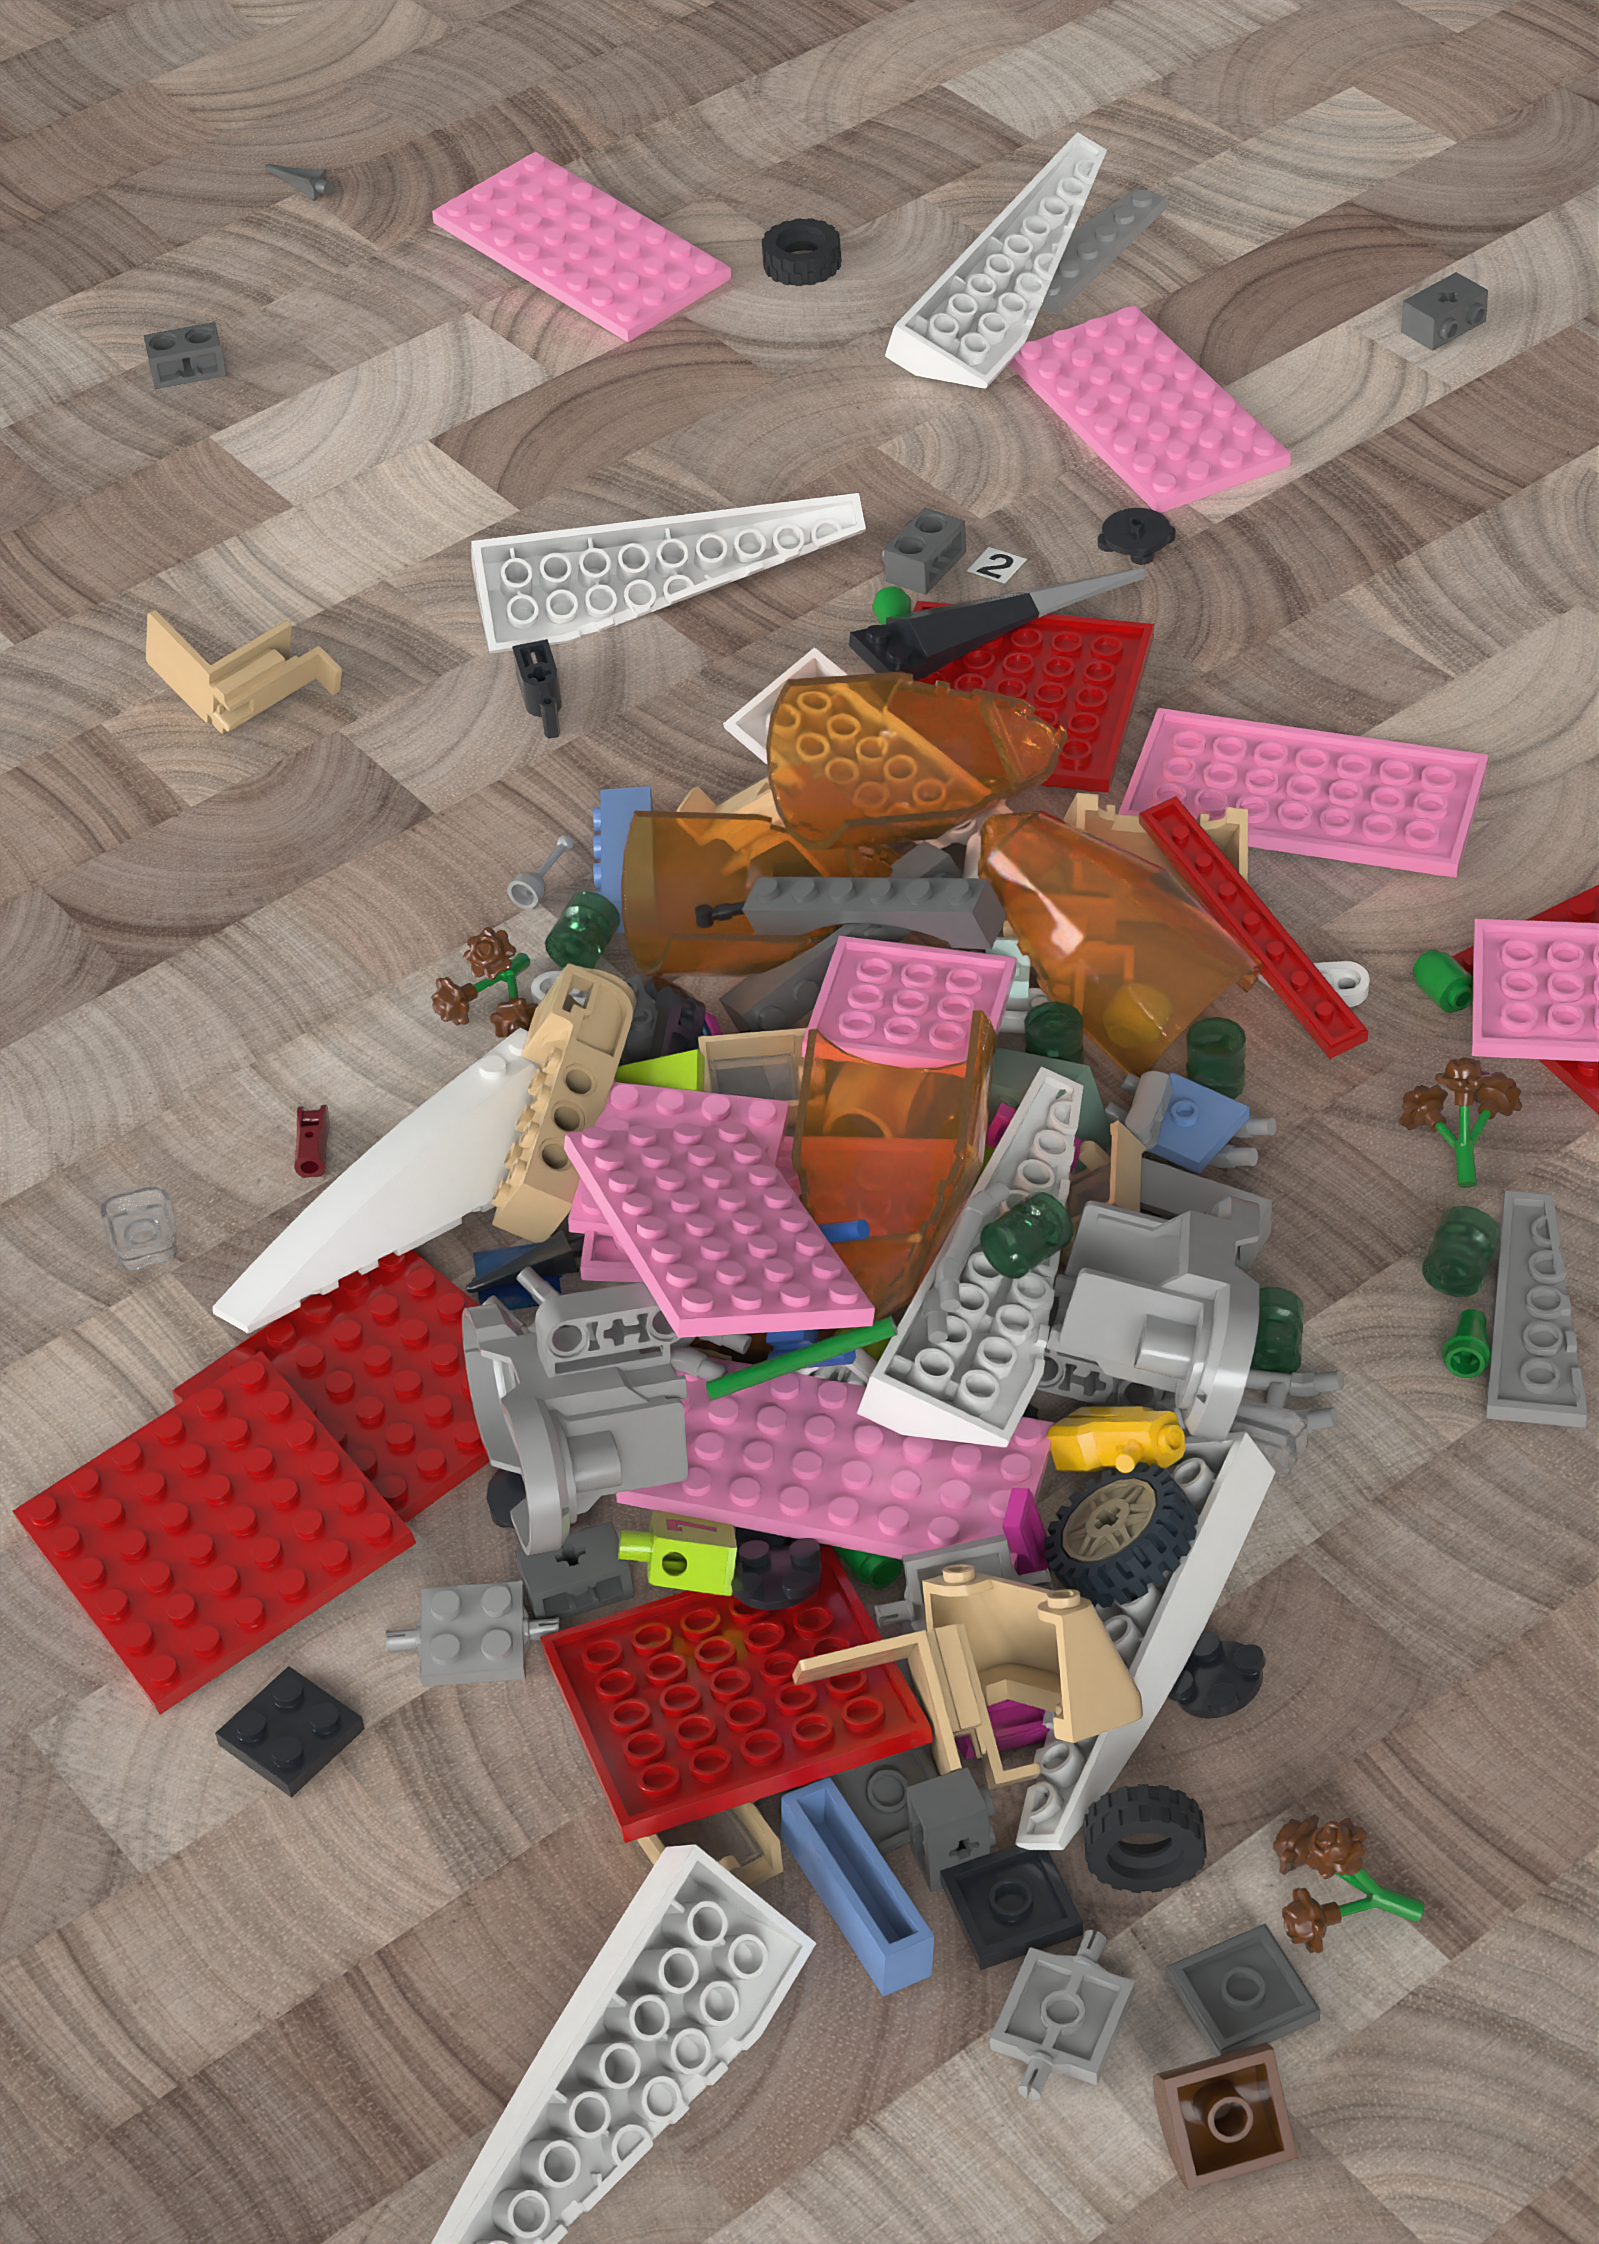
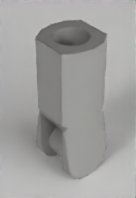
(1149, 1107)

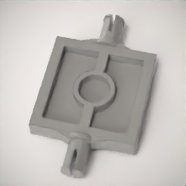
(986, 1555)
(472, 1633)
(1063, 2015)

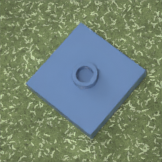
(1197, 1124)

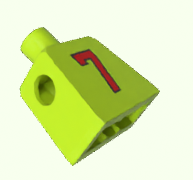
(683, 1552)

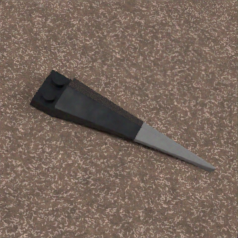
(937, 636)

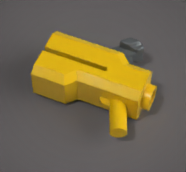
(1118, 1438)

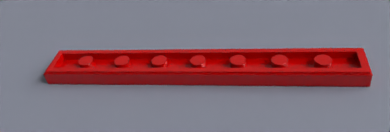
(1249, 919)

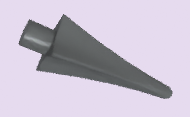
(309, 181)

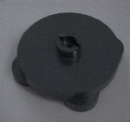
(1136, 533)
(777, 1574)
(1218, 1677)

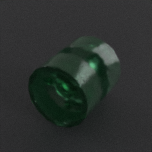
(583, 930)
(1055, 1032)
(1217, 1055)
(1026, 1235)
(1461, 1251)
(1279, 1331)

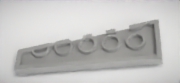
(1099, 243)
(1533, 1343)

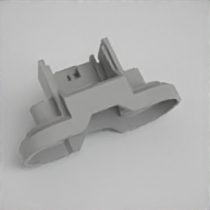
(1157, 1310)
(577, 1404)

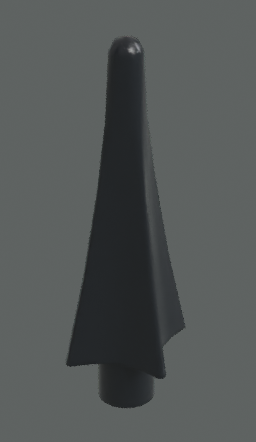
(548, 1259)

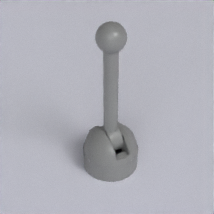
(528, 888)

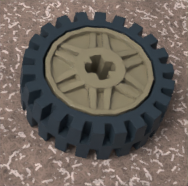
(1121, 1535)

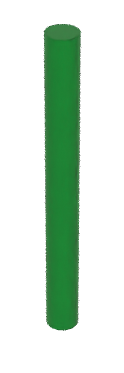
(801, 1358)

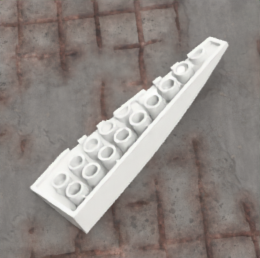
(646, 2031)

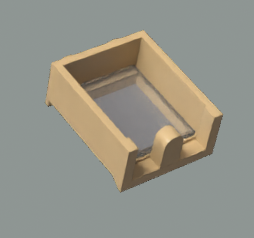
(756, 1065)
(1107, 1178)
(733, 1838)

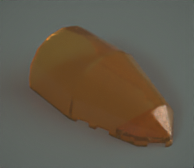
(898, 757)
(715, 859)
(1110, 934)
(892, 1153)

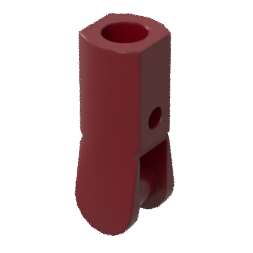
(311, 1141)

